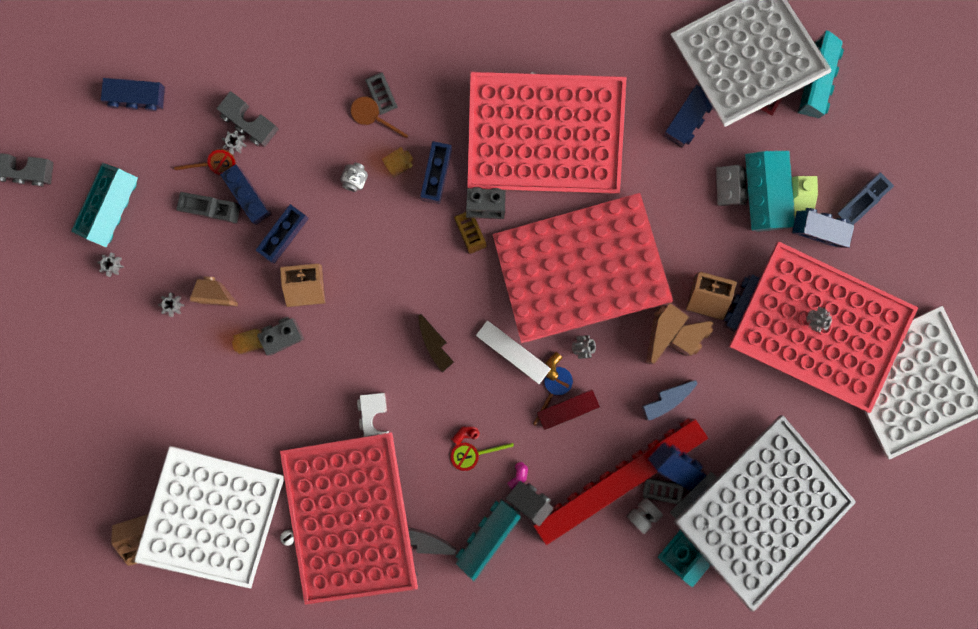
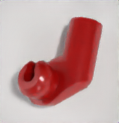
(465, 432)

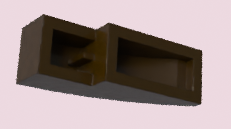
(434, 344)

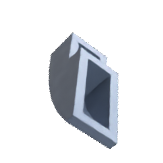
(866, 198)
(668, 400)

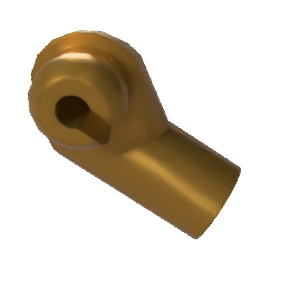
(551, 363)

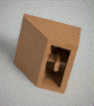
(302, 285)
(711, 295)
(689, 337)
(127, 538)

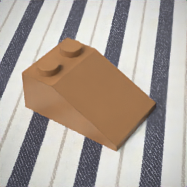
(664, 328)

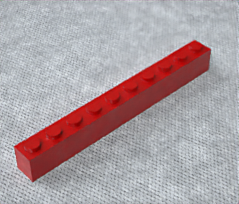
(616, 483)

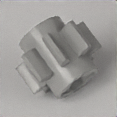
(239, 142)
(111, 259)
(176, 303)
(819, 319)
(583, 347)

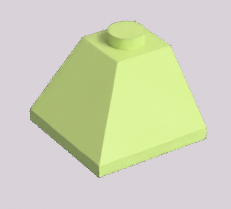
(804, 192)

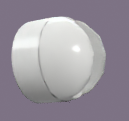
(290, 541)

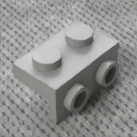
(731, 185)

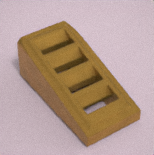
(477, 245)

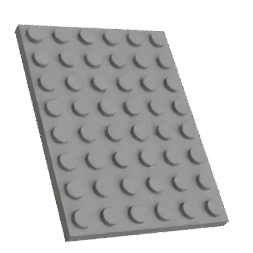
(765, 512)

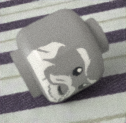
(353, 177)

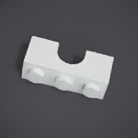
(370, 406)

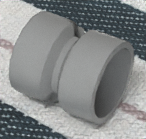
(641, 522)

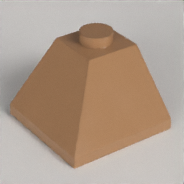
(212, 292)

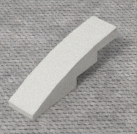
(513, 352)

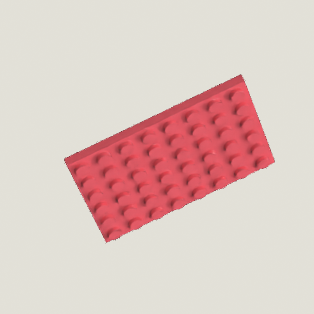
(546, 132)
(582, 268)
(845, 359)
(348, 519)

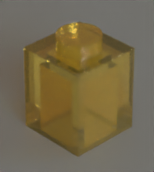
(398, 162)
(246, 342)

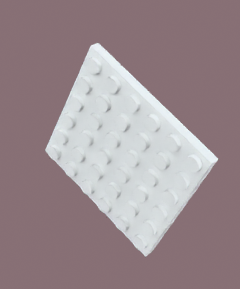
(749, 55)
(926, 389)
(209, 517)

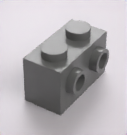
(485, 203)
(280, 336)
(531, 504)

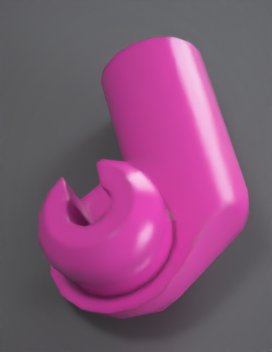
(521, 475)

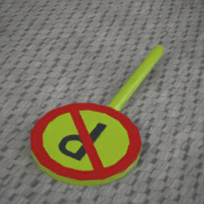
(466, 456)

